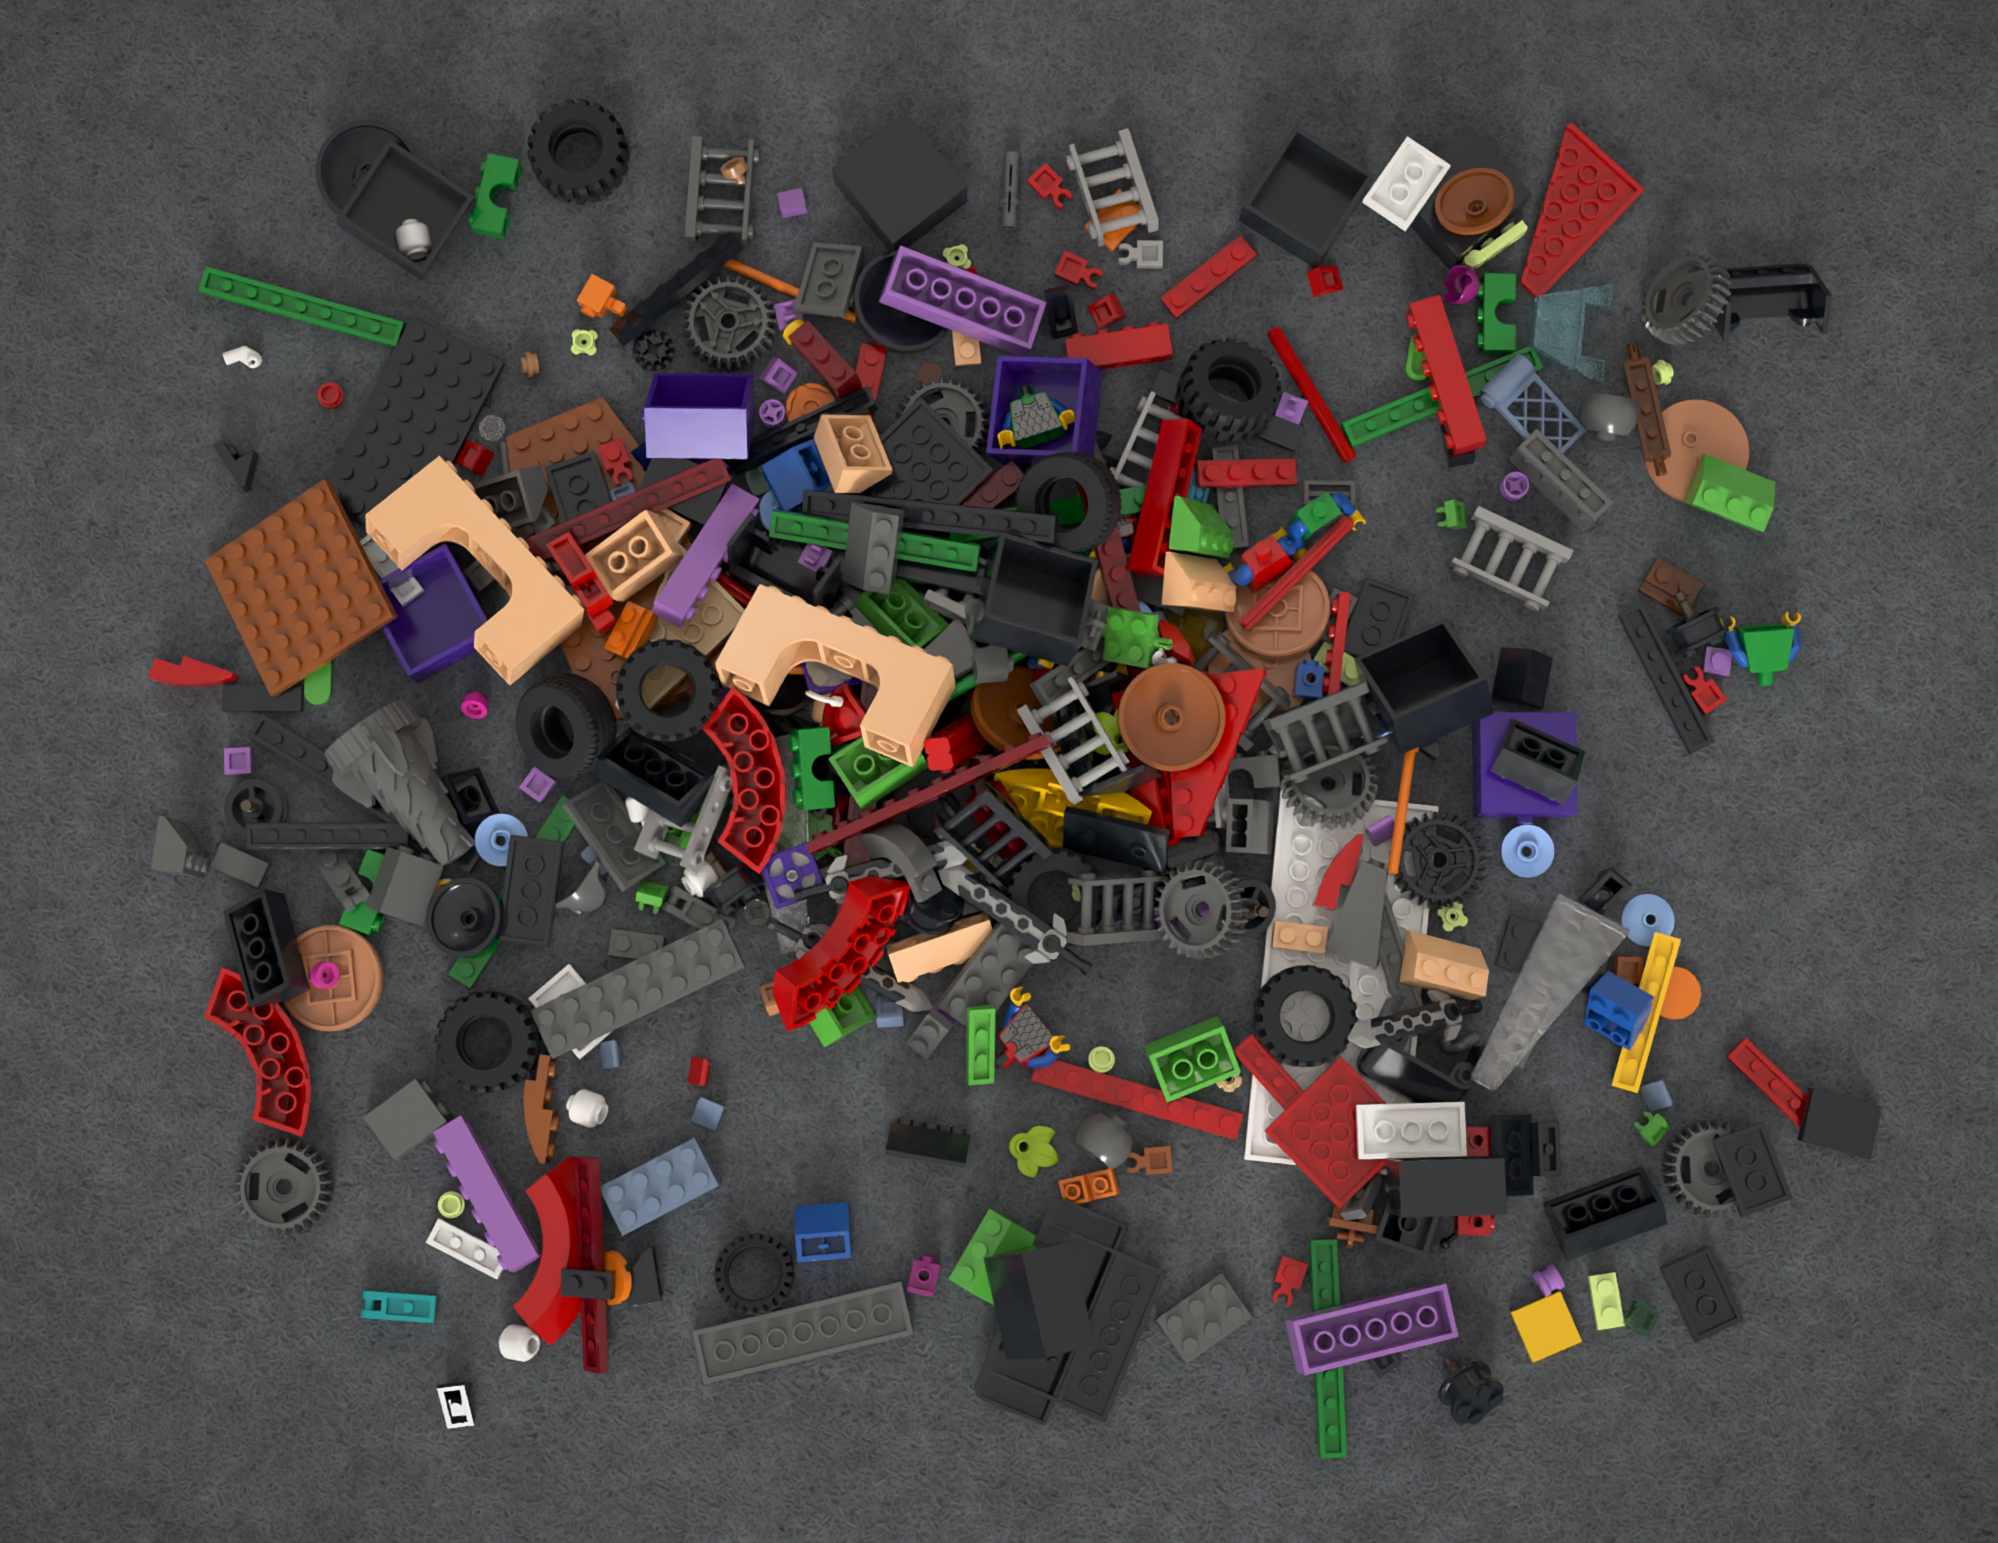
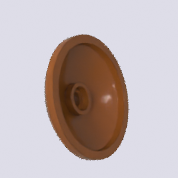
(1474, 201)

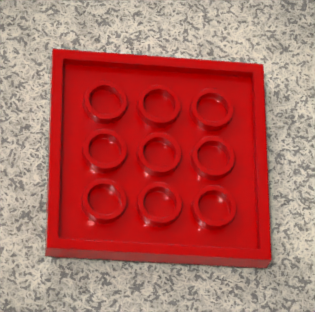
(1322, 1133)

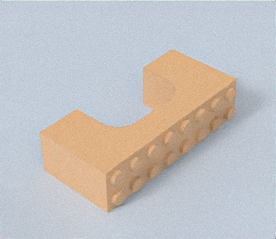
(444, 508)
(787, 631)

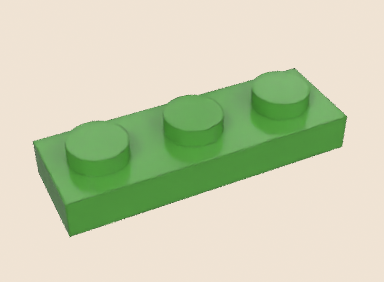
(980, 1045)

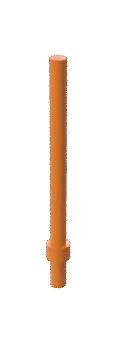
(773, 282)
(1401, 811)

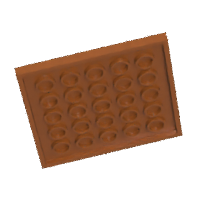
(300, 588)

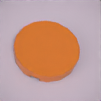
(800, 400)
(1681, 995)
(623, 1280)

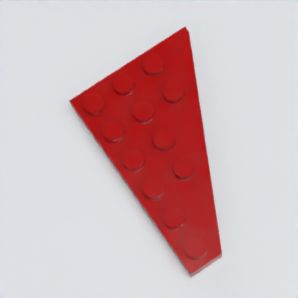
(1579, 206)
(1197, 787)

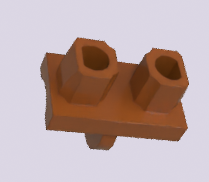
(1365, 1224)

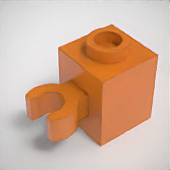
(598, 297)

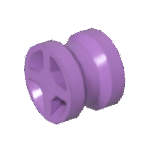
(770, 409)
(1548, 1280)

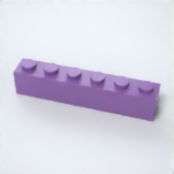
(704, 558)
(487, 1194)

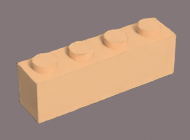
(933, 952)

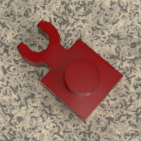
(1047, 183)
(1073, 269)
(615, 459)
(1705, 694)
(1290, 1275)

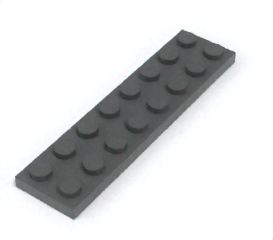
(637, 988)
(802, 1332)

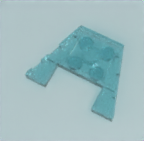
(1560, 325)

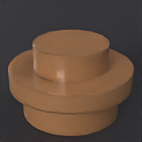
(529, 364)

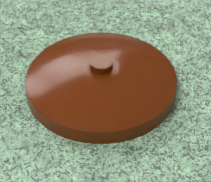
(996, 713)
(1171, 717)

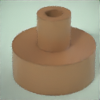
(734, 169)

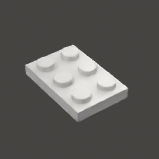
(1406, 183)
(560, 984)

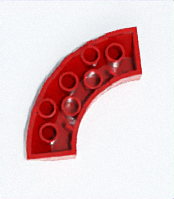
(755, 776)
(842, 953)
(273, 1050)
(542, 1303)

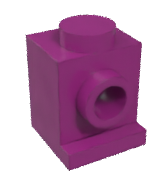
(919, 1286)

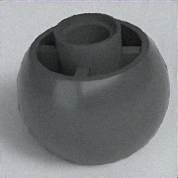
(1609, 415)
(1104, 1139)

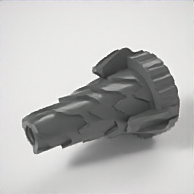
(394, 761)

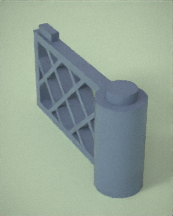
(1513, 381)

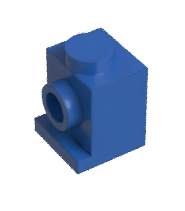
(1304, 689)

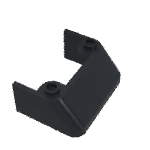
(1773, 292)
(756, 562)
(1101, 700)
(1410, 1076)

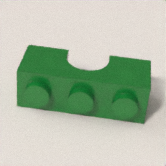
(498, 174)
(1494, 336)
(806, 747)
(363, 918)

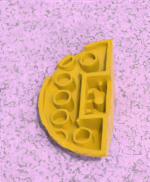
(1044, 802)

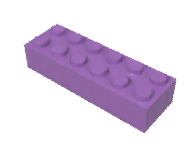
(962, 301)
(1371, 1328)

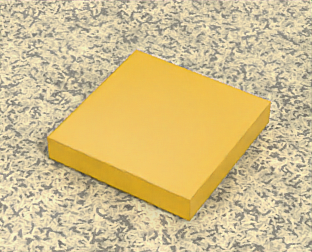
(1546, 1326)

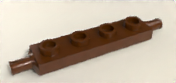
(1650, 419)

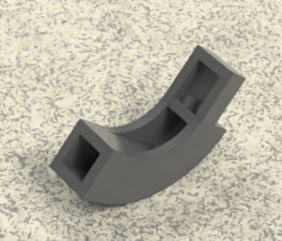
(908, 853)

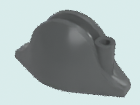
(585, 891)

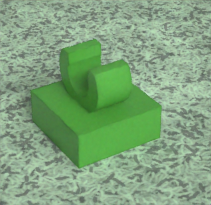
(1454, 515)
(651, 894)
(1654, 1130)

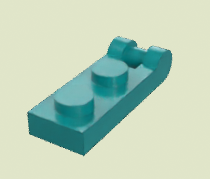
(400, 1306)

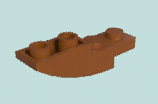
(539, 1120)

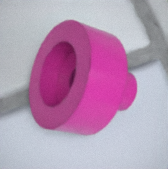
(475, 705)
(324, 974)

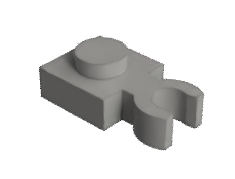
(1147, 254)

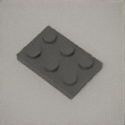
(829, 279)
(1204, 1318)

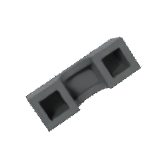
(991, 662)
(1261, 769)

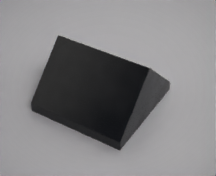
(1522, 677)
(470, 796)

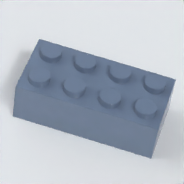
(659, 1186)

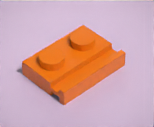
(1115, 238)
(631, 630)

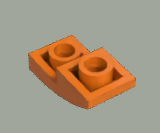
(1090, 1186)

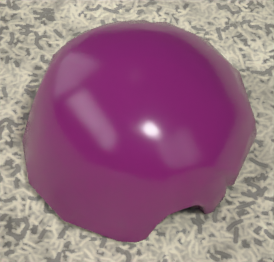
(1461, 284)

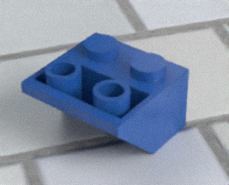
(796, 471)
(1618, 1010)
(823, 1232)

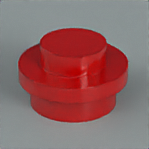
(330, 395)

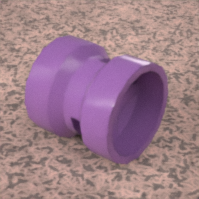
(1517, 482)

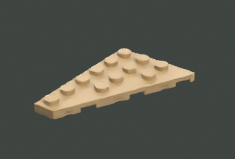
(706, 631)

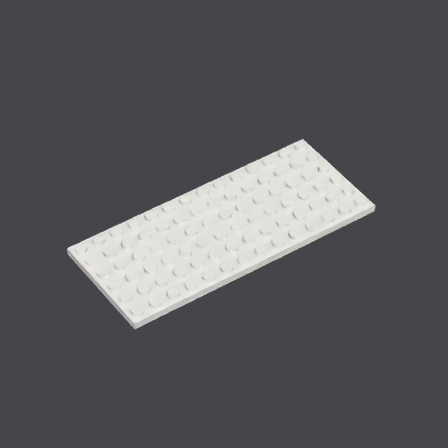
(1298, 866)

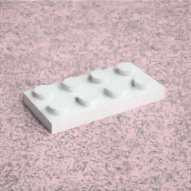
(1411, 1130)

